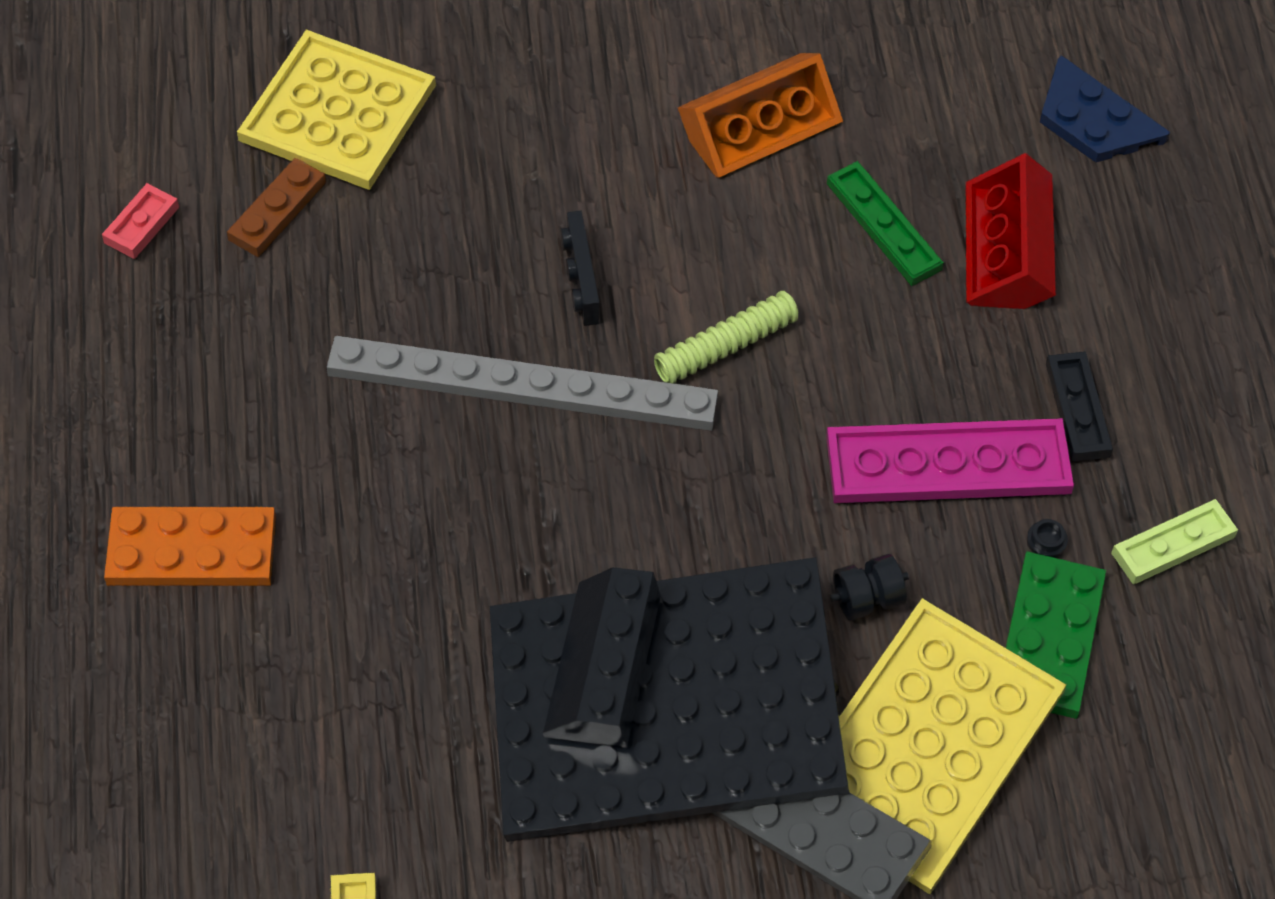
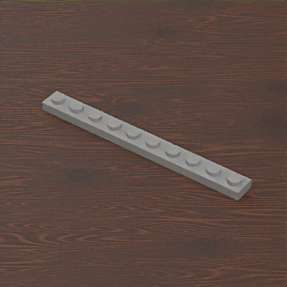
(523, 383)

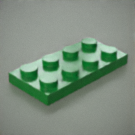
(1057, 622)

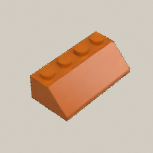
(761, 113)

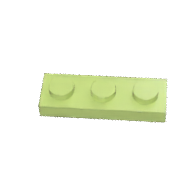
(1174, 541)

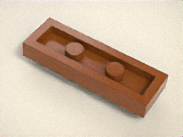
(276, 207)

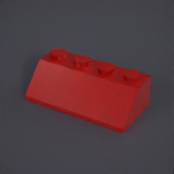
(1010, 236)

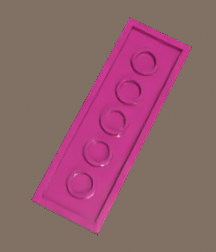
(949, 460)

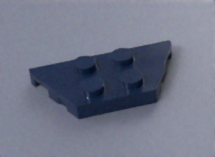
(1095, 116)

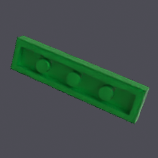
(885, 223)

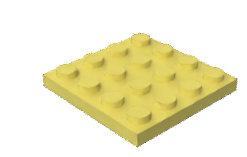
(337, 109)

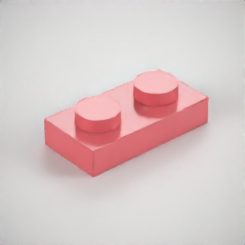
(140, 221)

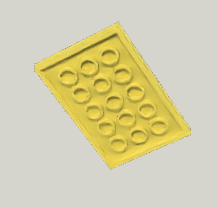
(941, 730)

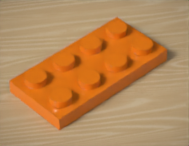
(190, 546)

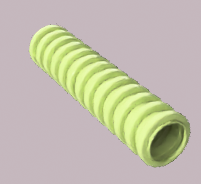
(726, 337)

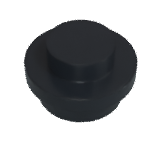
(1047, 538)

